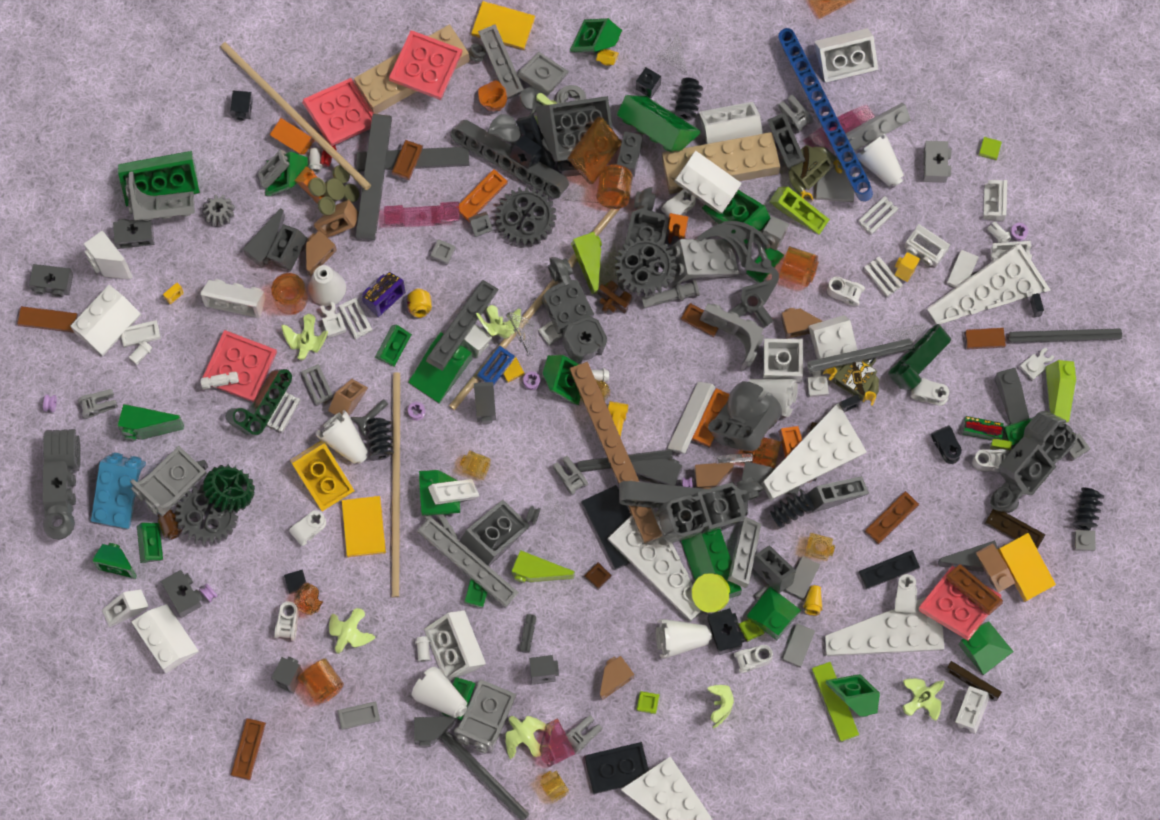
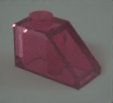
(555, 744)

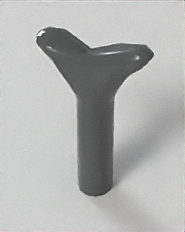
(362, 421)

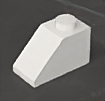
(125, 607)

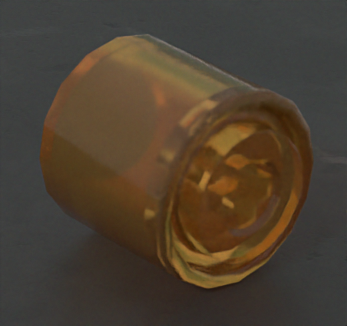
(614, 186)
(799, 267)
(284, 286)
(321, 681)

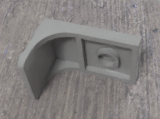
(164, 206)
(703, 259)
(743, 329)
(168, 481)
(485, 717)

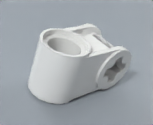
(677, 204)
(846, 290)
(928, 392)
(992, 457)
(306, 528)
(906, 594)
(287, 625)
(752, 658)

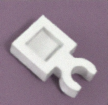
(333, 322)
(1035, 365)
(817, 384)

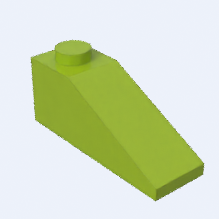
(798, 209)
(588, 253)
(1061, 387)
(535, 569)

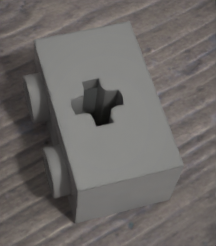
(936, 151)

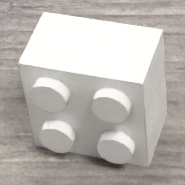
(832, 337)
(783, 359)

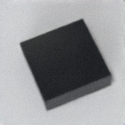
(1037, 305)
(850, 403)
(294, 580)

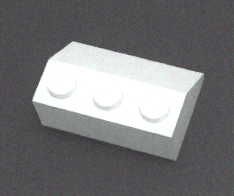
(846, 55)
(730, 122)
(707, 182)
(106, 258)
(233, 298)
(105, 320)
(165, 637)
(454, 645)

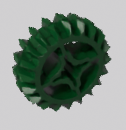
(218, 491)

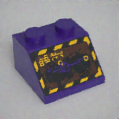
(383, 293)

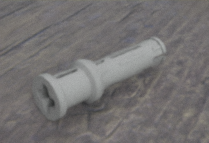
(680, 292)

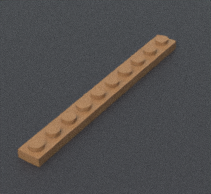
(612, 445)

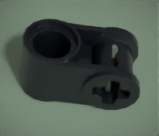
(946, 442)

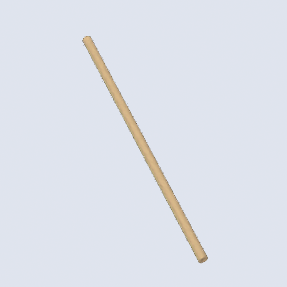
(305, 125)
(396, 486)

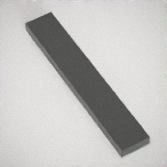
(428, 158)
(462, 325)

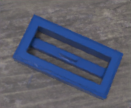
(480, 375)

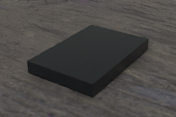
(616, 767)

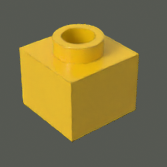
(906, 266)

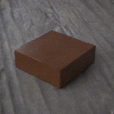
(598, 576)

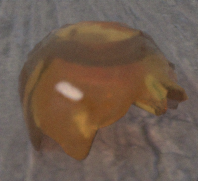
(307, 599)

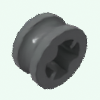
(477, 52)
(533, 514)

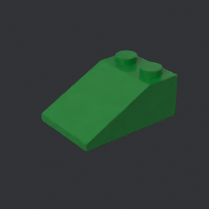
(741, 209)
(436, 382)
(147, 423)

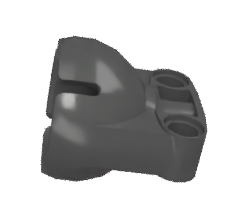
(744, 418)

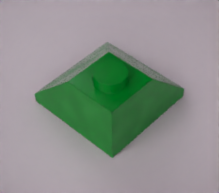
(596, 35)
(287, 177)
(559, 377)
(428, 505)
(112, 559)
(773, 613)
(986, 648)
(856, 694)

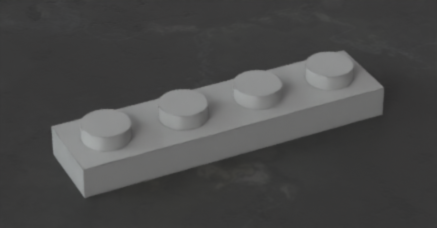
(501, 61)
(878, 126)
(744, 552)

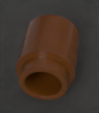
(168, 525)

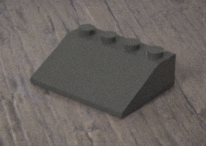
(568, 122)

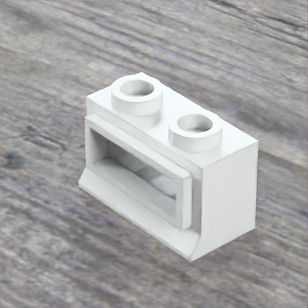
(926, 246)

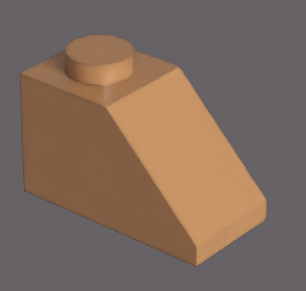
(341, 220)
(318, 251)
(797, 322)
(347, 397)
(712, 474)
(995, 568)
(615, 676)

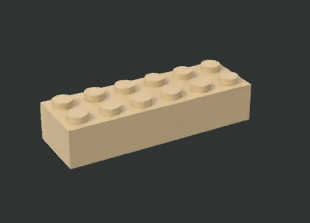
(381, 92)
(740, 157)

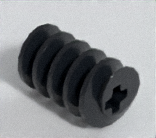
(688, 99)
(379, 438)
(792, 509)
(1087, 509)

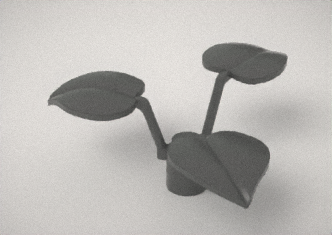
(505, 126)

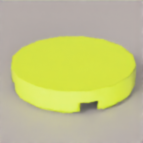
(710, 592)

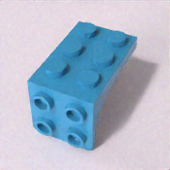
(113, 492)

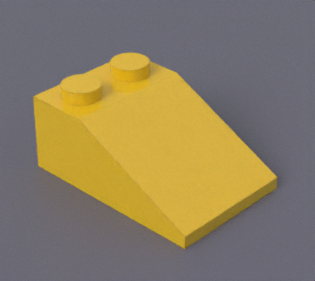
(322, 475)

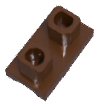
(611, 300)

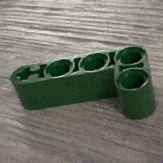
(907, 369)
(262, 399)

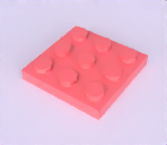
(425, 65)
(339, 111)
(246, 358)
(953, 608)

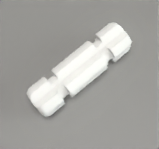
(219, 380)

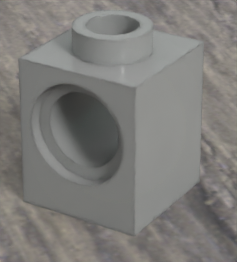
(775, 232)

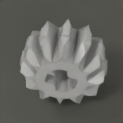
(211, 210)

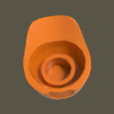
(493, 96)

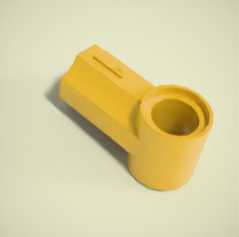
(618, 413)

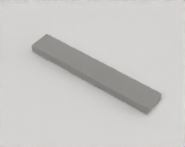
(467, 562)

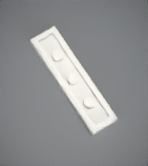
(691, 417)

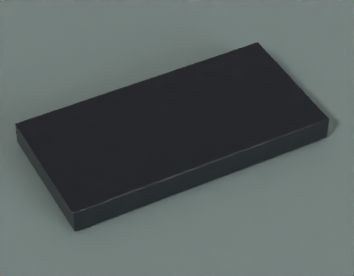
(606, 517)

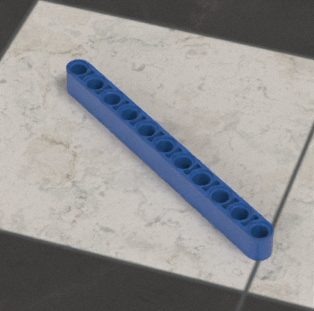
(828, 121)

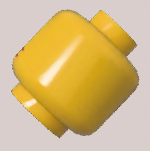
(419, 302)

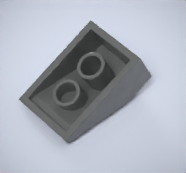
(494, 532)

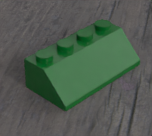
(657, 122)
(161, 175)
(708, 555)

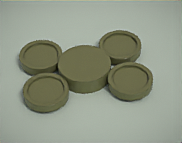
(333, 190)

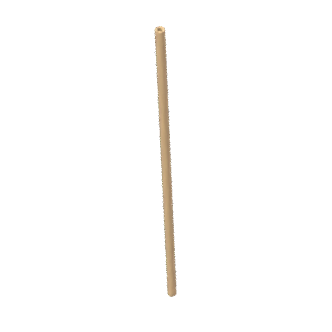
(528, 314)

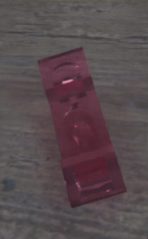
(848, 121)
(421, 216)

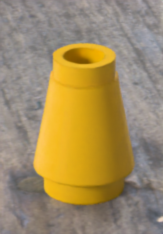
(813, 601)

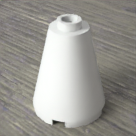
(882, 161)
(326, 286)
(782, 389)
(343, 438)
(680, 637)
(439, 693)

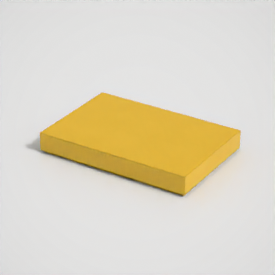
(511, 24)
(363, 526)
(1026, 567)

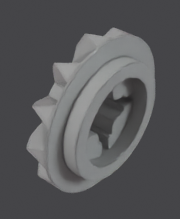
(573, 90)

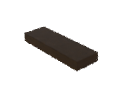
(1013, 527)
(972, 680)

